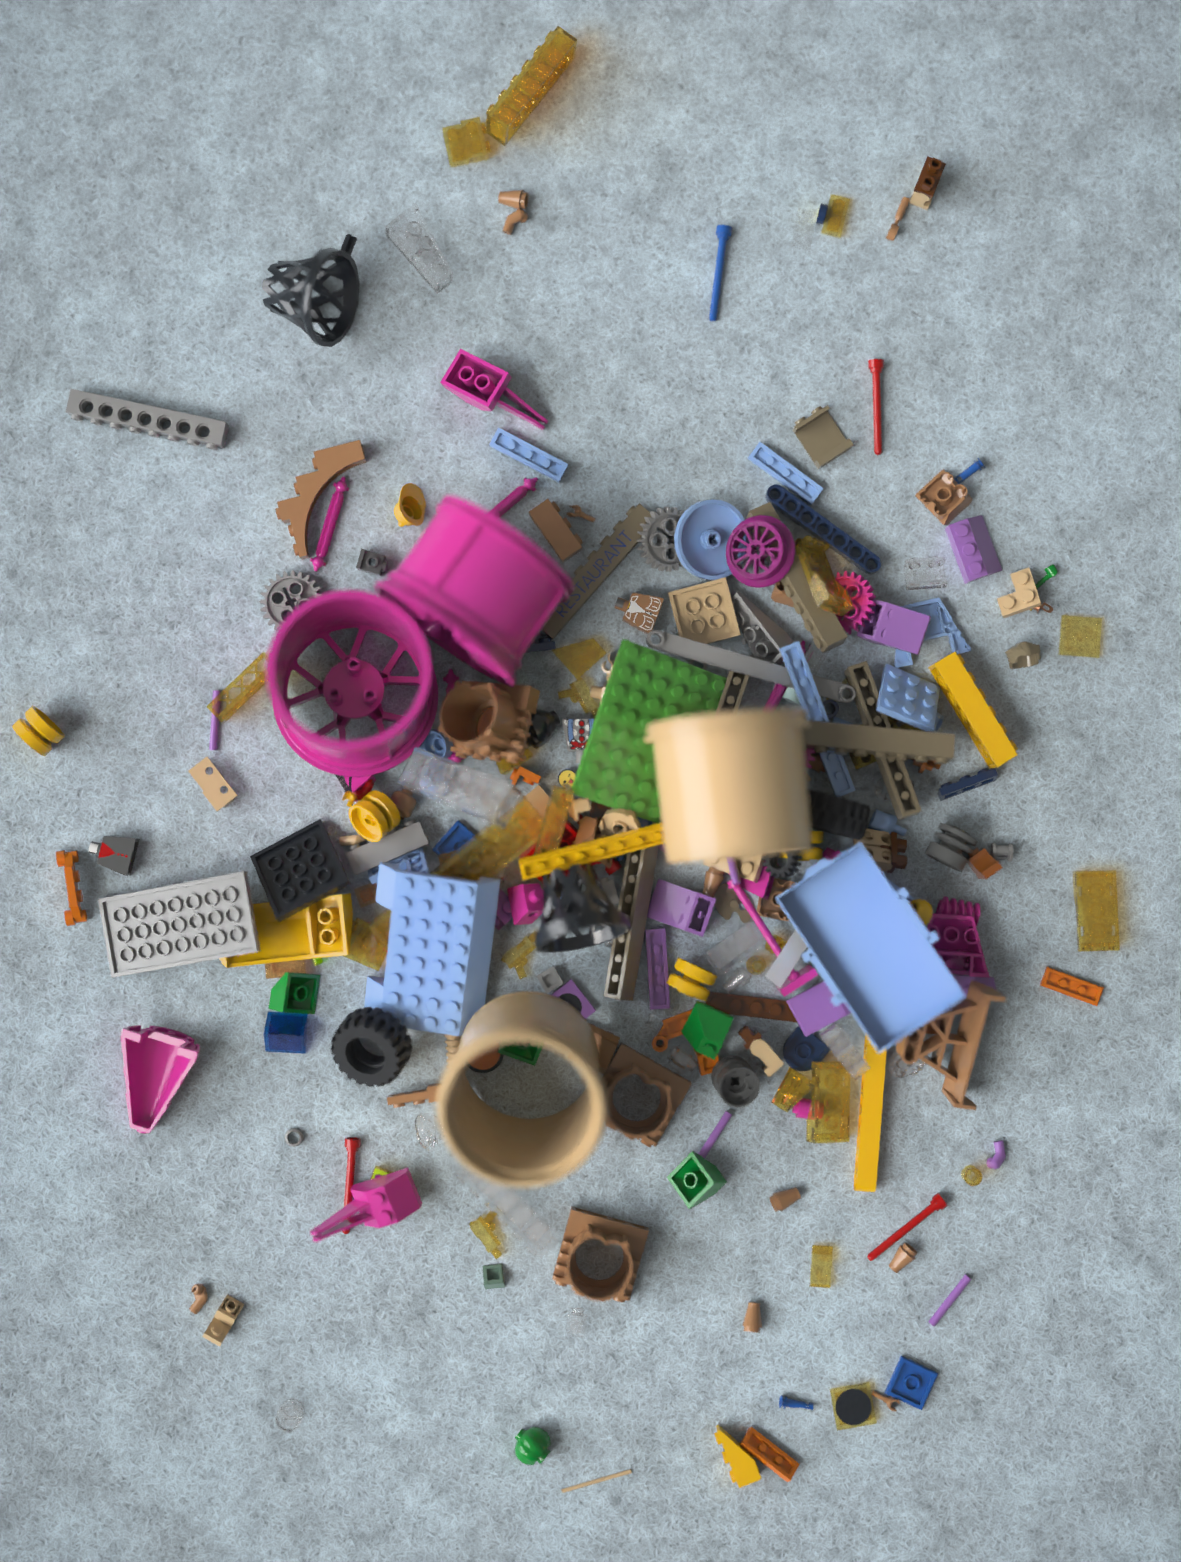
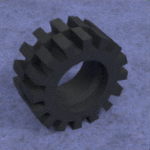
(782, 872)

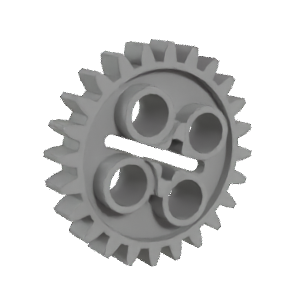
(657, 553)
(277, 611)

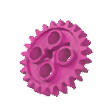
(861, 602)

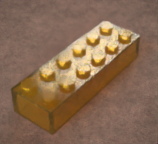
(530, 85)

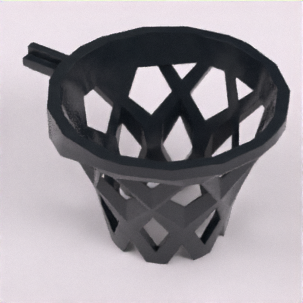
(343, 269)
(559, 923)

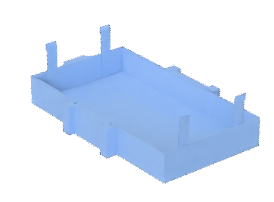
(869, 946)

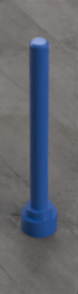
(723, 233)

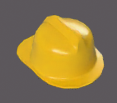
(411, 506)

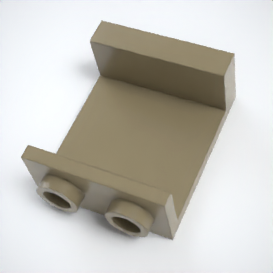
(821, 437)

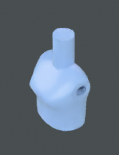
(885, 822)

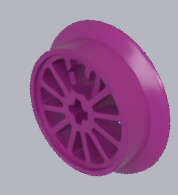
(780, 565)

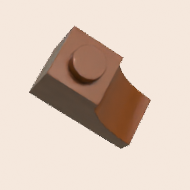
(983, 863)

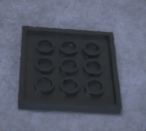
(300, 870)

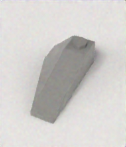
(759, 631)

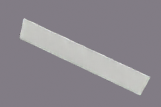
(786, 959)

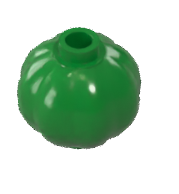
(532, 1445)

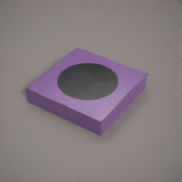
(572, 995)

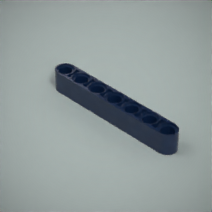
(818, 520)

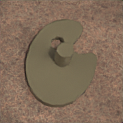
(728, 902)

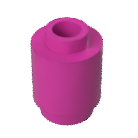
(802, 1108)

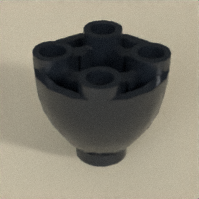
(542, 727)

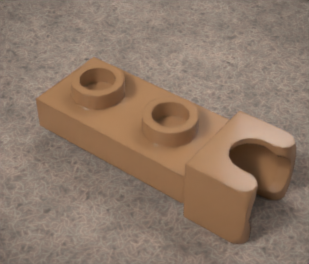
(416, 1097)

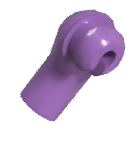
(999, 1156)

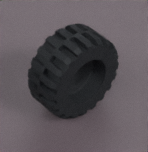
(838, 815)
(359, 1062)

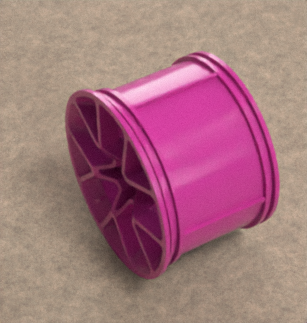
(477, 588)
(352, 686)

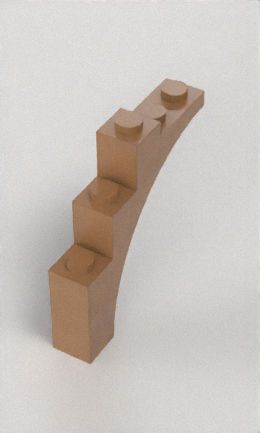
(298, 510)

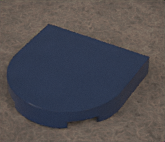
(802, 1050)

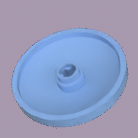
(702, 522)

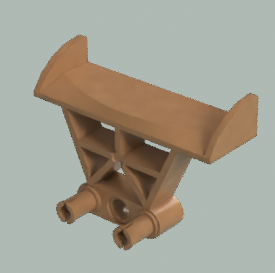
(965, 1042)

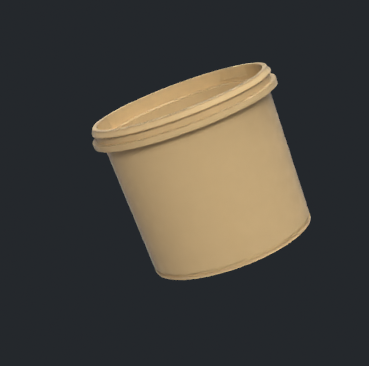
(732, 783)
(513, 1148)

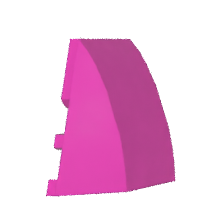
(958, 944)

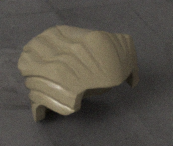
(1023, 655)

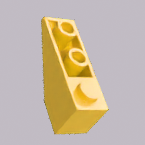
(742, 1463)

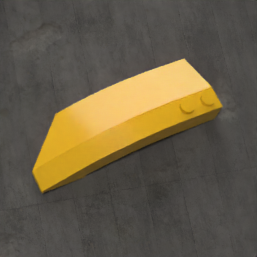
(311, 933)

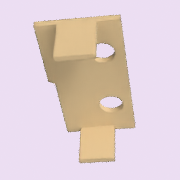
(212, 784)
(578, 805)

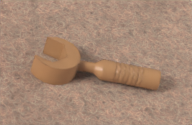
(898, 217)

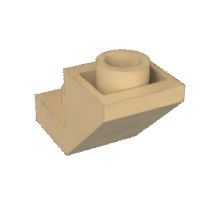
(223, 1320)

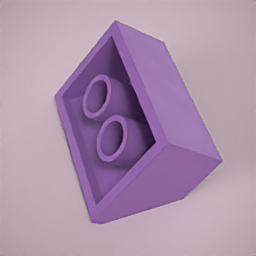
(973, 548)

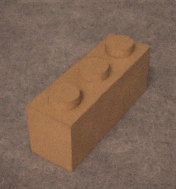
(556, 530)

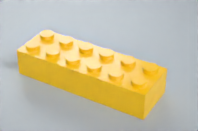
(973, 710)

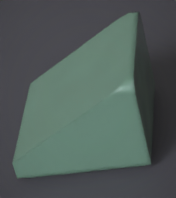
(493, 1276)

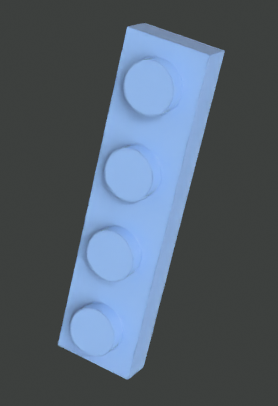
(528, 455)
(785, 473)

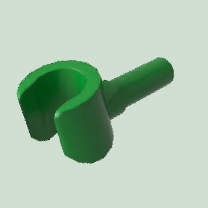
(1050, 571)

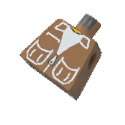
(640, 611)

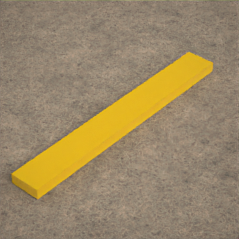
(592, 851)

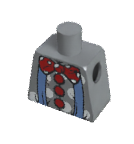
(577, 735)

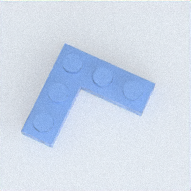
(413, 861)

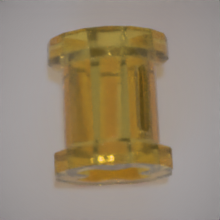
(975, 1179)

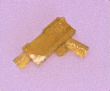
(581, 693)
(516, 956)
(484, 1230)

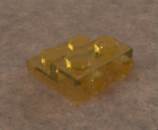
(466, 142)
(365, 945)

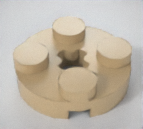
(618, 816)

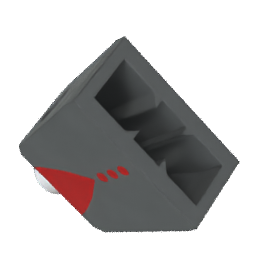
(116, 853)

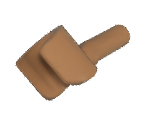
(578, 512)
(888, 1400)

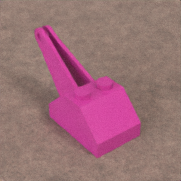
(483, 385)
(380, 1204)

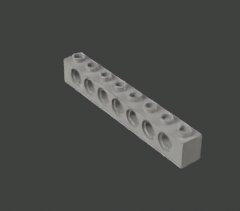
(80, 400)

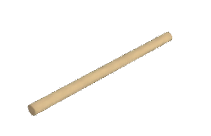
(596, 1481)

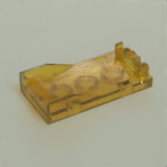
(825, 589)
(1096, 910)
(830, 1103)

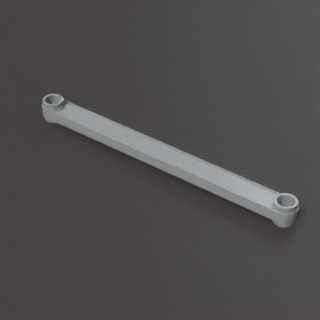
(743, 664)

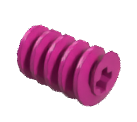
(958, 908)

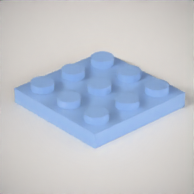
(908, 698)

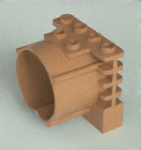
(509, 726)
(671, 1087)
(586, 1225)

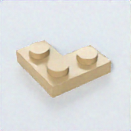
(1024, 598)

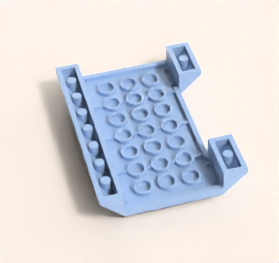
(435, 948)

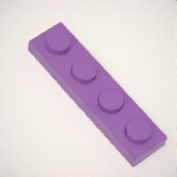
(657, 968)

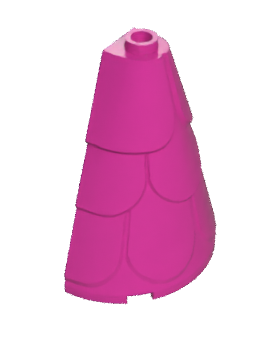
(154, 1071)

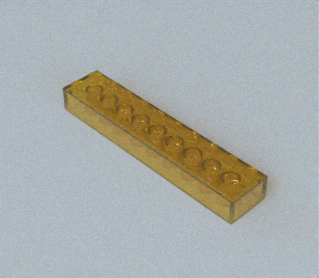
(482, 855)

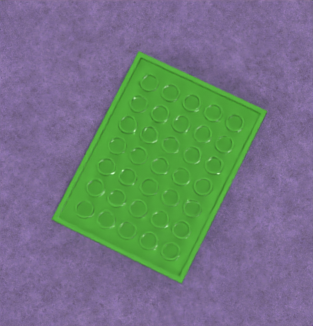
(641, 690)

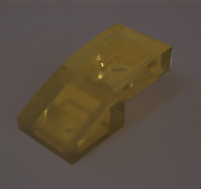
(821, 1266)

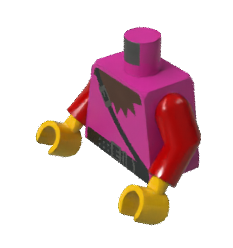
(356, 787)

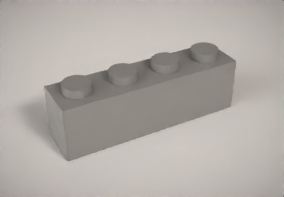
(388, 848)

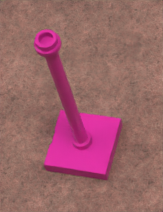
(795, 978)

